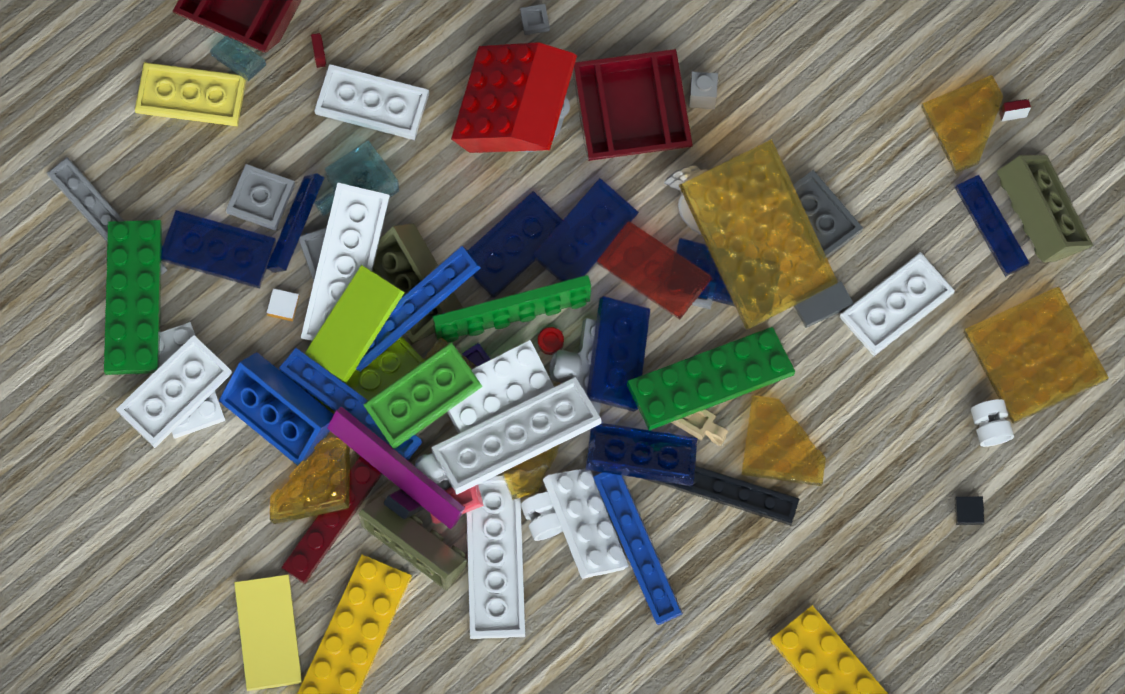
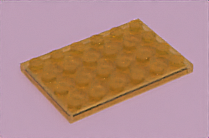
(758, 234)

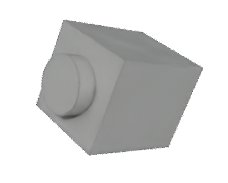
(703, 90)

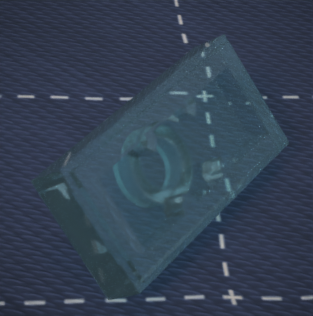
(238, 58)

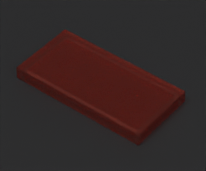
(654, 270)

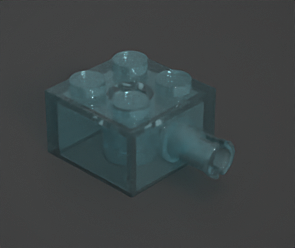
(359, 164)

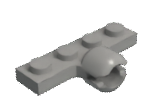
(568, 365)

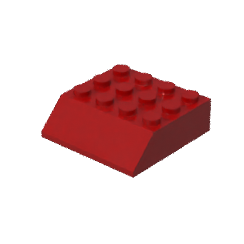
(513, 98)

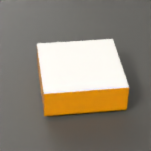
(283, 305)

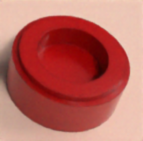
(550, 340)

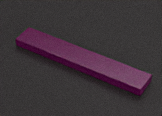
(396, 468)

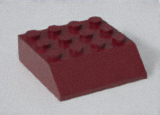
(247, 21)
(631, 105)

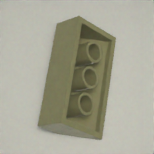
(1043, 207)
(405, 262)
(414, 543)

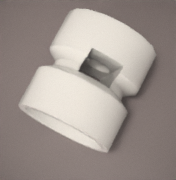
(996, 431)
(542, 515)

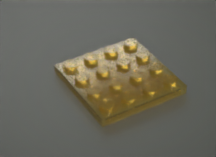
(1036, 355)

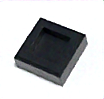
(969, 510)

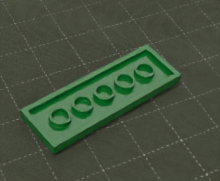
(133, 297)
(513, 308)
(710, 378)

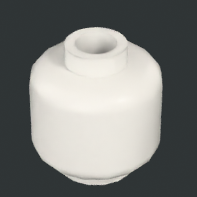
(430, 467)

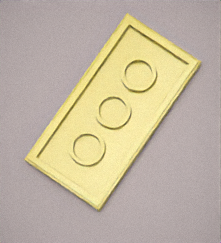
(190, 94)
(268, 632)

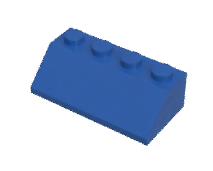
(276, 408)

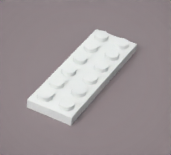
(348, 243)
(516, 435)
(495, 564)

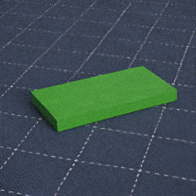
(422, 395)

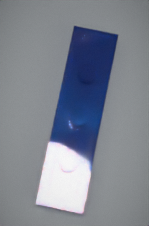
(295, 223)
(992, 225)

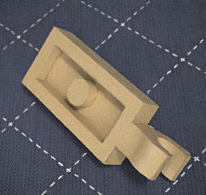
(703, 424)

